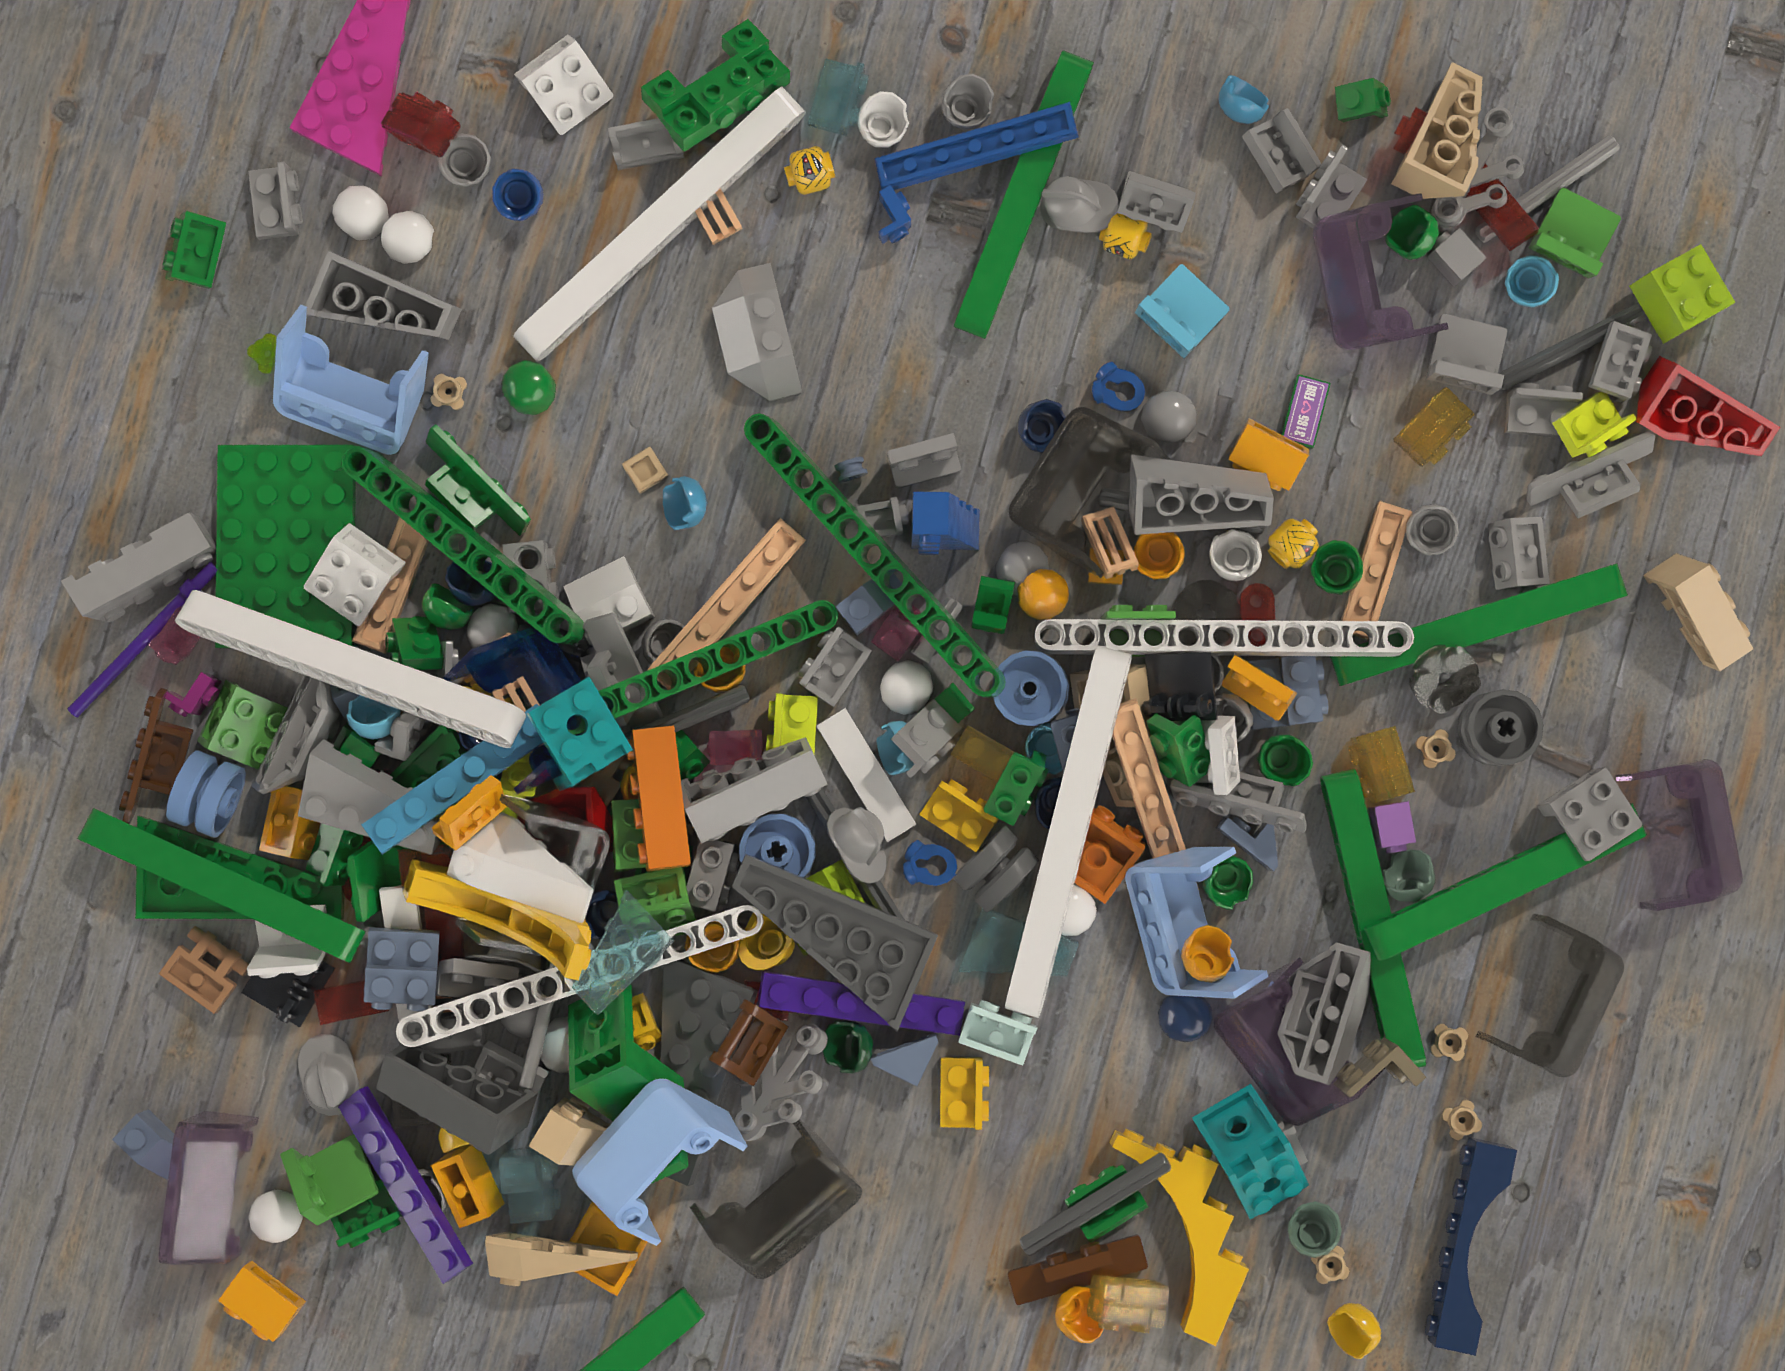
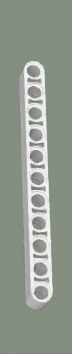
(659, 224)
(1238, 630)
(351, 669)
(1068, 831)
(534, 997)

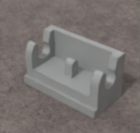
(642, 144)
(465, 1040)

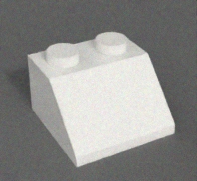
(608, 591)

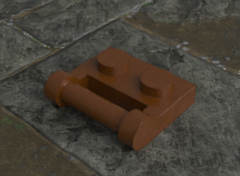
(755, 1047)

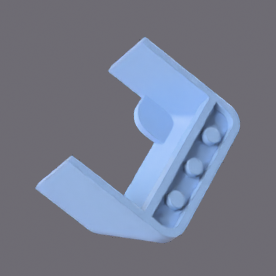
(340, 399)
(1169, 911)
(642, 1144)

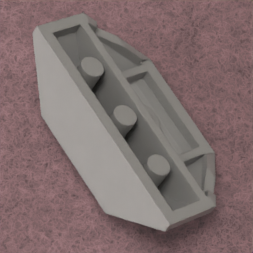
(756, 334)
(305, 724)
(1325, 1012)

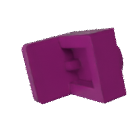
(201, 694)

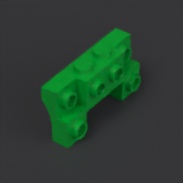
(722, 93)

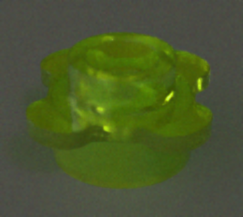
(258, 350)

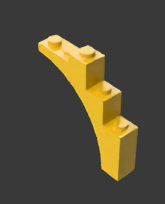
(550, 935)
(1214, 1275)

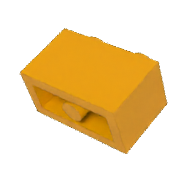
(1269, 453)
(467, 1185)
(261, 1302)

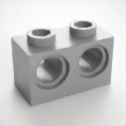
(540, 573)

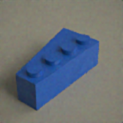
(943, 523)

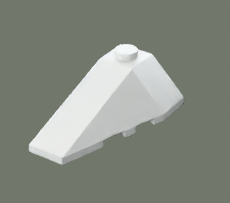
(519, 868)

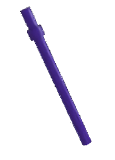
(141, 641)

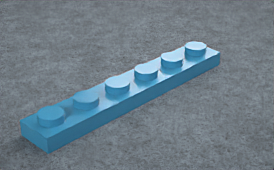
(447, 788)

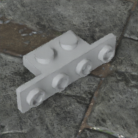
(1595, 480)
(616, 663)
(1252, 799)

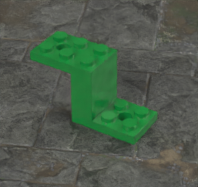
(609, 1066)

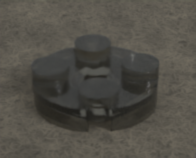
(1201, 593)
(1454, 691)

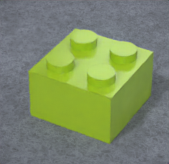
(1682, 293)

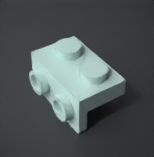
(997, 1033)

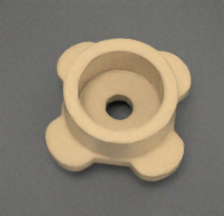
(441, 384)
(1445, 751)
(1458, 1038)
(1471, 1122)
(1339, 1268)

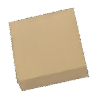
(645, 470)

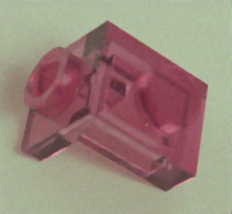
(896, 634)
(173, 642)
(731, 746)

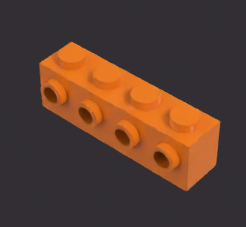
(659, 798)

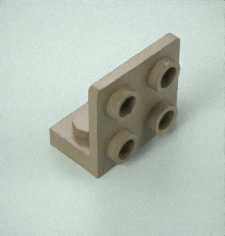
(1376, 1057)

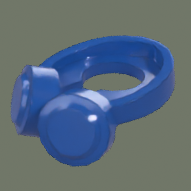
(1111, 373)
(915, 874)

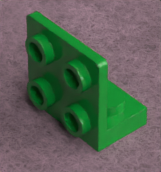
(368, 874)

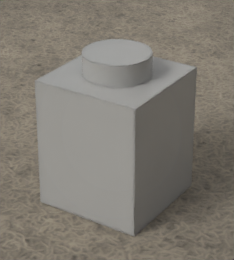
(1456, 256)

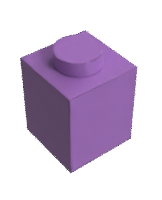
(1392, 826)

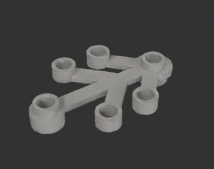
(1463, 205)
(776, 1087)

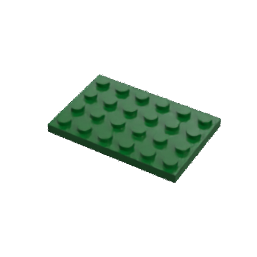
(273, 526)

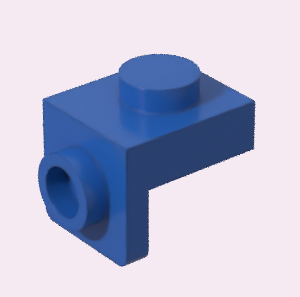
(896, 208)

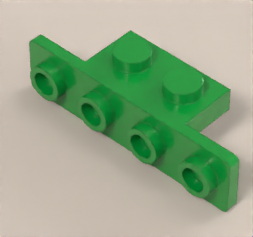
(468, 489)

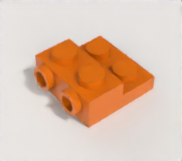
(1107, 854)

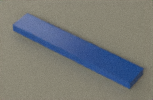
(977, 147)

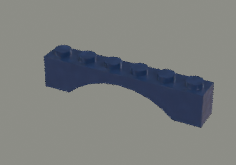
(1484, 1175)

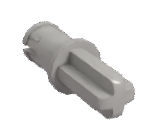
(923, 648)

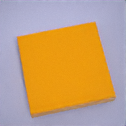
(600, 1231)

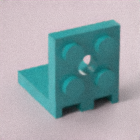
(585, 753)
(1257, 1159)

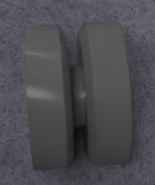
(1520, 724)
(998, 871)

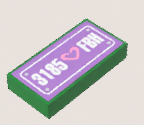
(1305, 410)

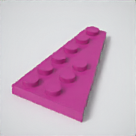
(357, 85)

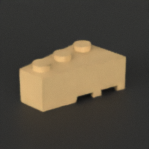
(1703, 609)
(568, 1132)

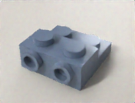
(1302, 676)
(401, 968)

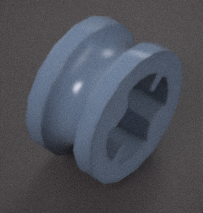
(851, 469)

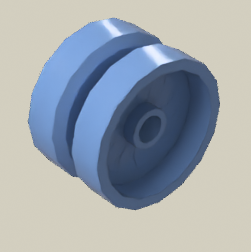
(1050, 694)
(205, 793)
(782, 830)

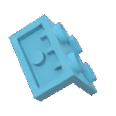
(1182, 310)

